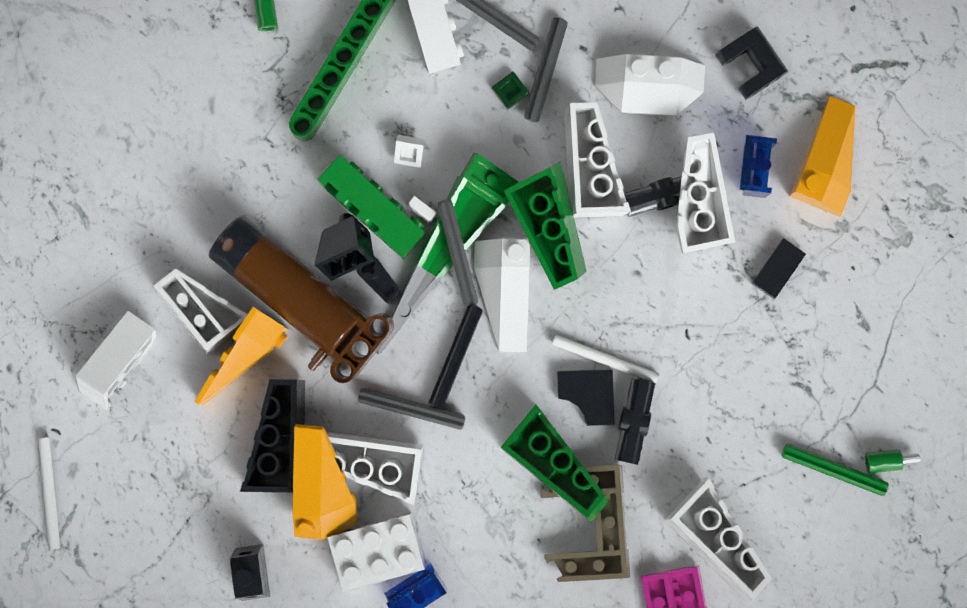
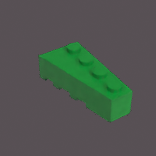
(371, 207)
(549, 224)
(548, 458)

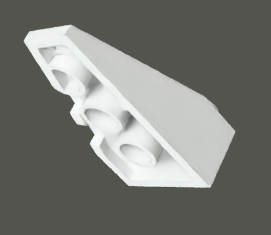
(703, 202)
(504, 285)

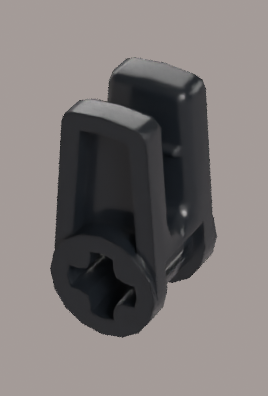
(380, 282)

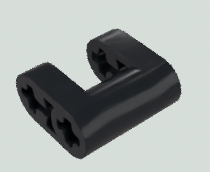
(761, 55)

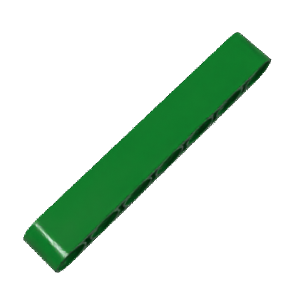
(343, 71)

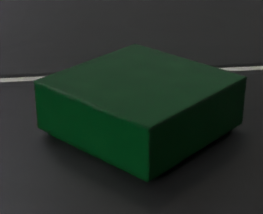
(510, 90)

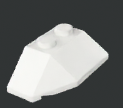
(649, 83)

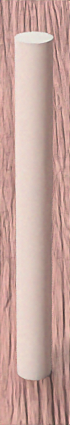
(605, 359)
(49, 493)

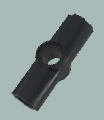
(658, 195)
(634, 421)

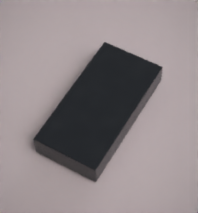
(778, 268)

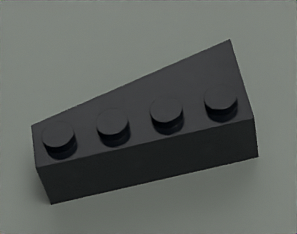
(273, 451)

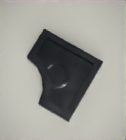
(590, 392)

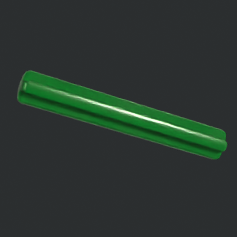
(835, 470)

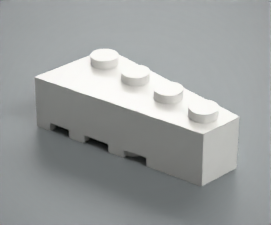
(379, 463)
(711, 531)

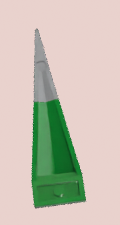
(477, 201)

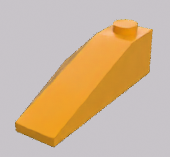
(827, 166)
(254, 341)
(319, 488)

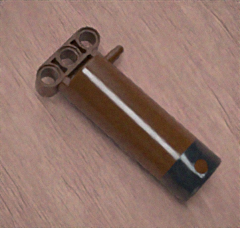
(299, 297)

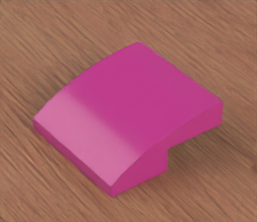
(674, 589)

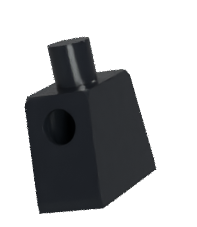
(344, 247)
(249, 573)

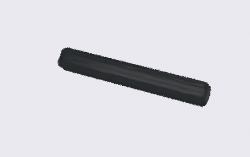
(455, 356)

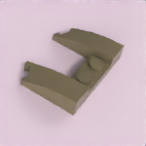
(612, 556)

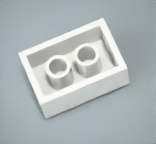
(376, 552)

